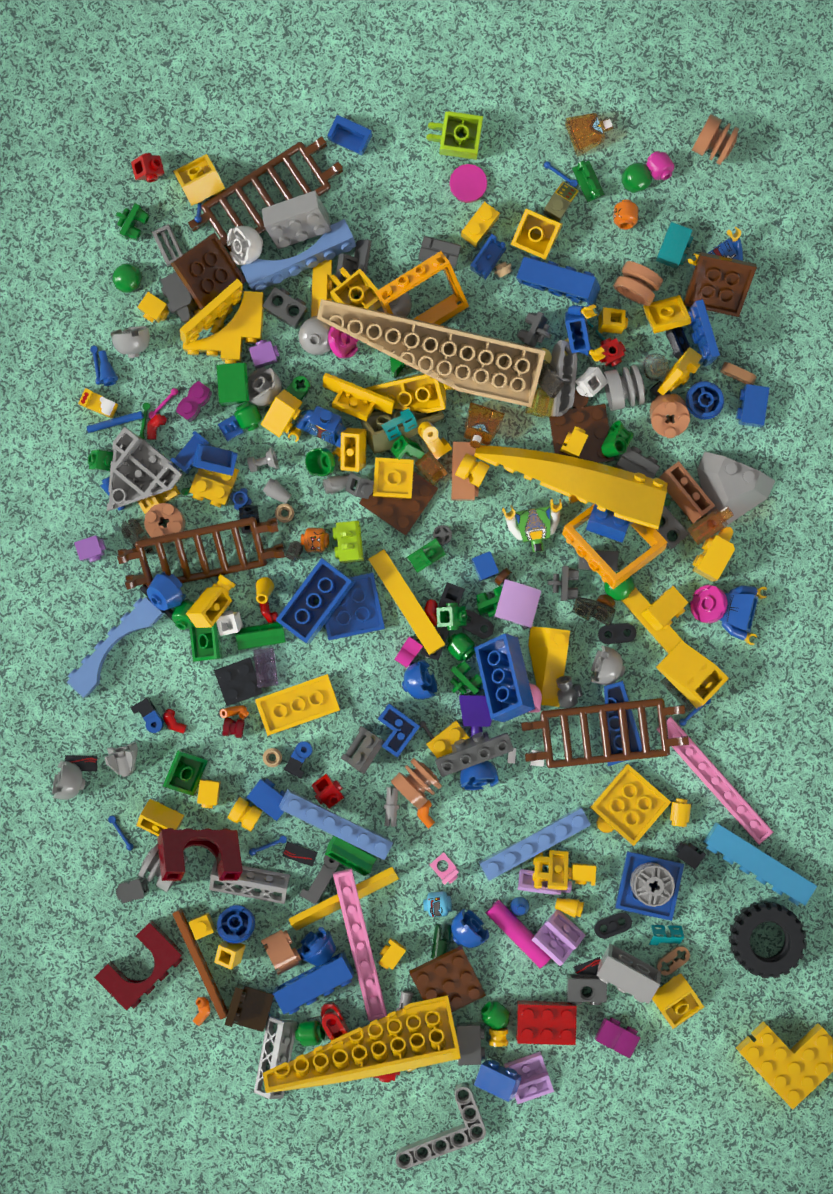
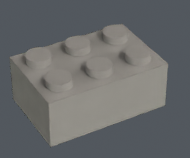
(296, 219)
(629, 974)

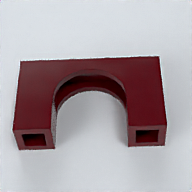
(221, 843)
(129, 991)

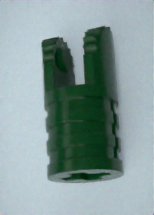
(439, 945)

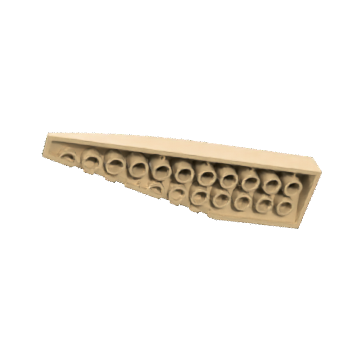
(449, 355)

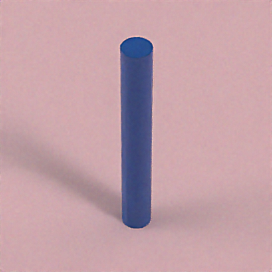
(115, 421)

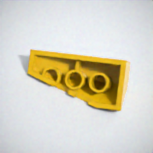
(414, 392)
(548, 656)

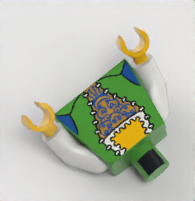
(534, 524)

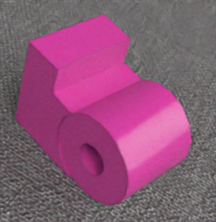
(408, 652)

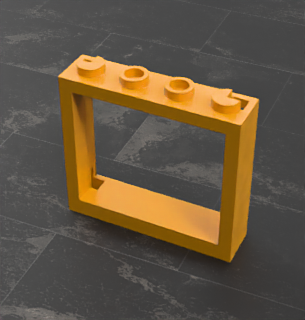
(440, 312)
(597, 564)

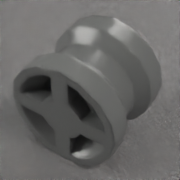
(442, 534)

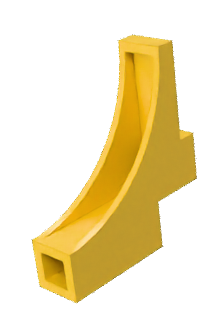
(228, 342)

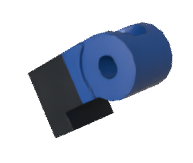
(153, 720)
(299, 755)

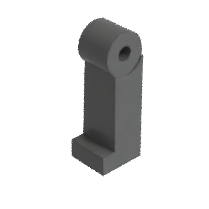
(321, 880)

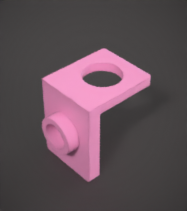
(448, 875)

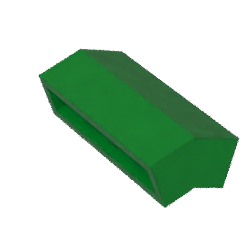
(260, 635)
(350, 856)

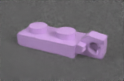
(526, 883)

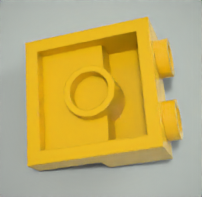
(680, 371)
(213, 486)

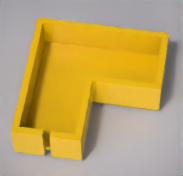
(794, 1070)

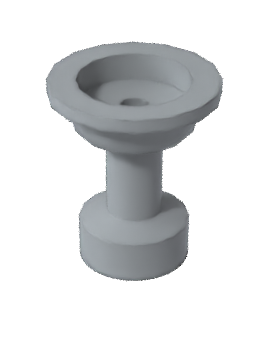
(270, 459)

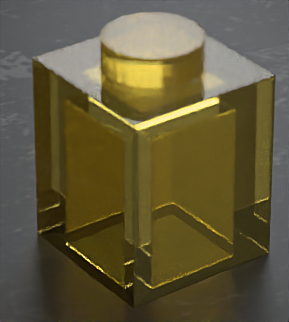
(541, 404)

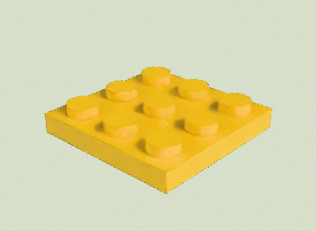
(630, 804)

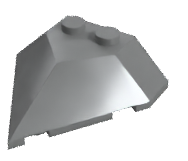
(138, 471)
(732, 484)

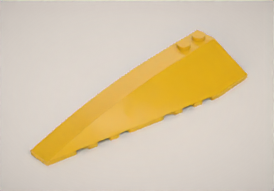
(623, 492)
(398, 1042)

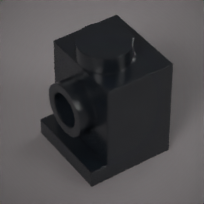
(247, 512)
(689, 854)

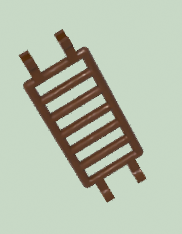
(306, 152)
(256, 528)
(621, 707)

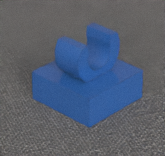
(230, 428)

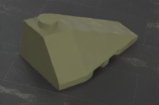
(377, 437)

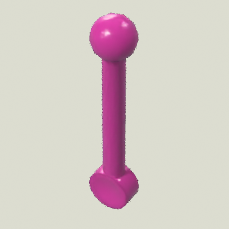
(174, 391)

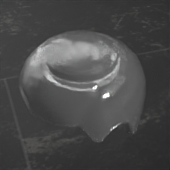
(653, 367)

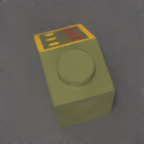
(560, 201)

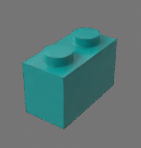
(674, 245)

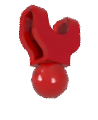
(333, 1022)

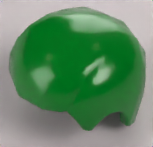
(636, 177)
(127, 277)
(320, 462)
(621, 591)

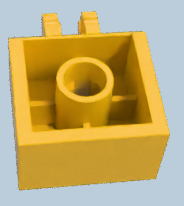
(355, 285)
(715, 555)

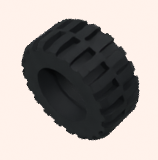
(785, 958)

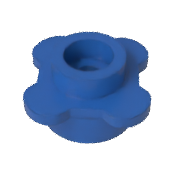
(235, 497)

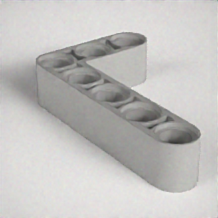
(447, 1136)

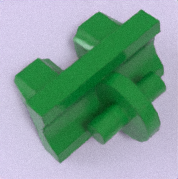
(128, 229)
(426, 555)
(488, 605)
(460, 670)

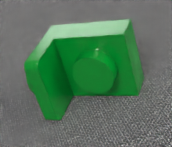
(408, 446)

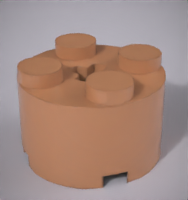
(675, 407)
(155, 517)
(280, 951)

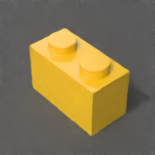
(480, 224)
(281, 413)
(353, 449)
(209, 607)
(663, 609)
(159, 817)

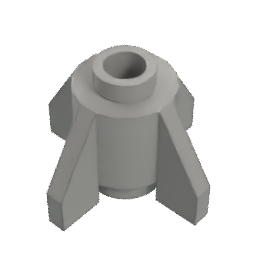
(122, 759)

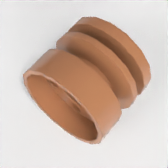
(716, 139)
(416, 783)

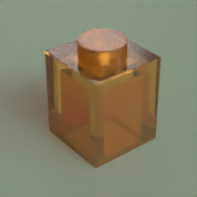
(431, 468)

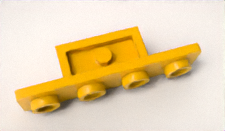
(321, 285)
(355, 399)

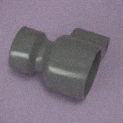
(568, 692)

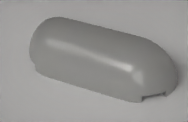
(566, 370)

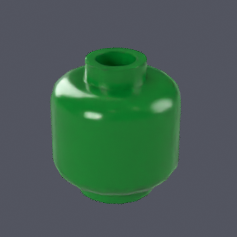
(247, 416)
(180, 617)
(461, 646)
(495, 1015)
(310, 1033)

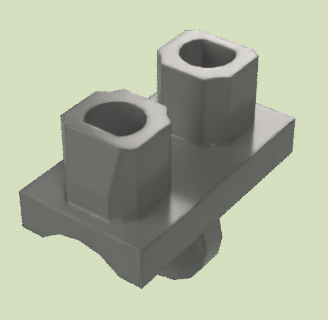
(538, 329)
(566, 574)

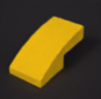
(164, 497)

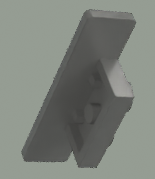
(351, 263)
(473, 751)

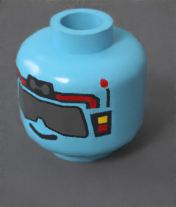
(437, 904)

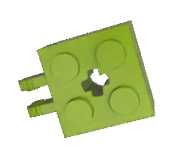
(449, 141)
(349, 542)

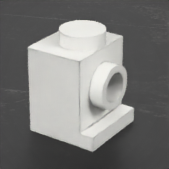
(591, 382)
(229, 623)

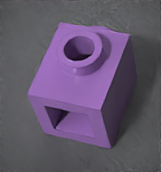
(264, 354)
(90, 548)

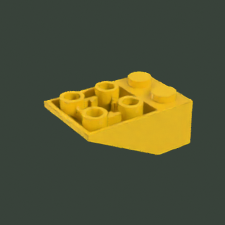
(692, 674)

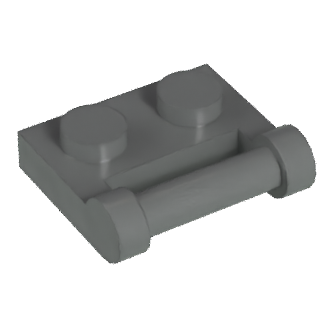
(365, 753)

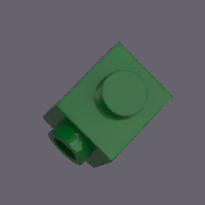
(100, 460)

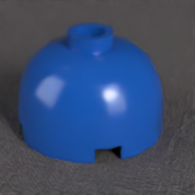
(418, 681)
(479, 775)
(468, 930)

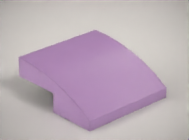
(518, 603)
(558, 937)
(535, 1078)

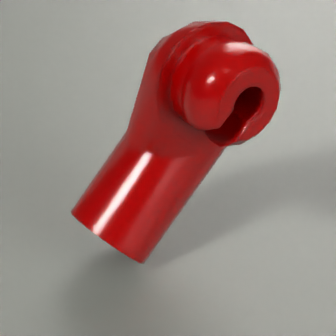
(153, 424)
(430, 610)
(265, 611)
(171, 722)

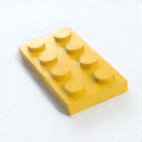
(216, 308)
(297, 704)

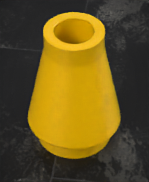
(264, 588)
(570, 906)

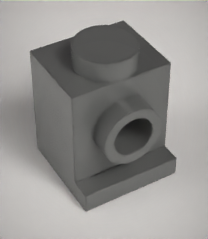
(364, 486)

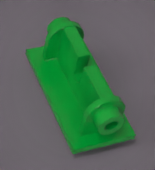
(588, 181)

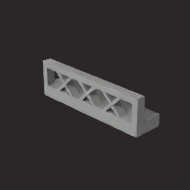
(254, 878)
(282, 1051)

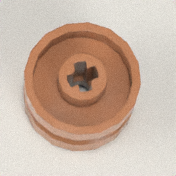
(638, 283)

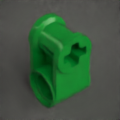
(293, 387)
(616, 440)

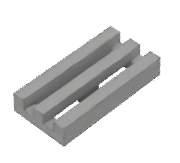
(161, 230)

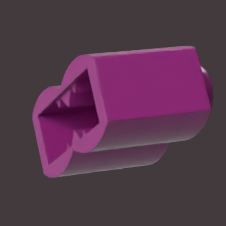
(191, 405)
(617, 1037)

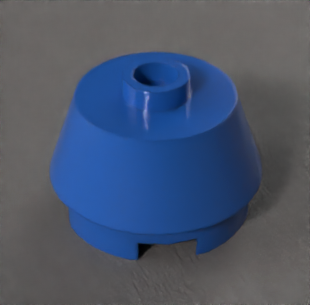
(704, 400)
(165, 591)
(235, 924)
(317, 947)

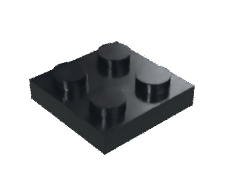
(238, 681)

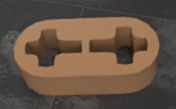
(738, 373)
(675, 964)

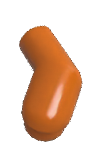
(240, 710)
(423, 812)
(204, 1010)

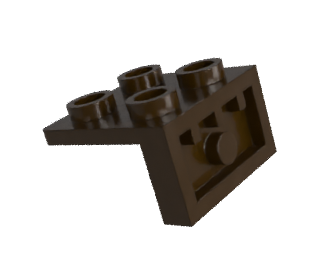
(249, 1008)

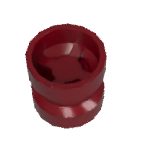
(233, 727)

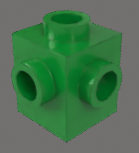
(451, 616)

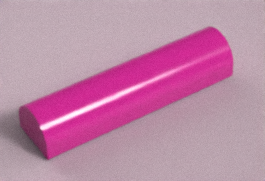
(517, 932)

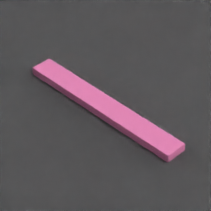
(719, 785)
(360, 944)

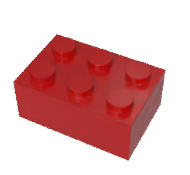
(546, 1023)

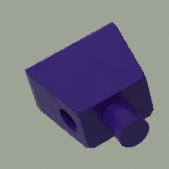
(475, 712)

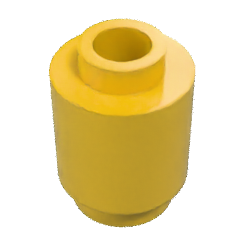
(680, 812)

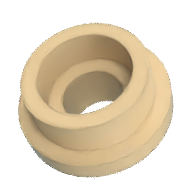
(503, 269)
(280, 508)
(272, 763)

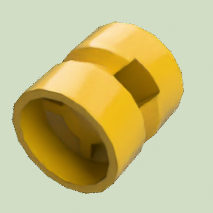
(472, 470)
(244, 813)

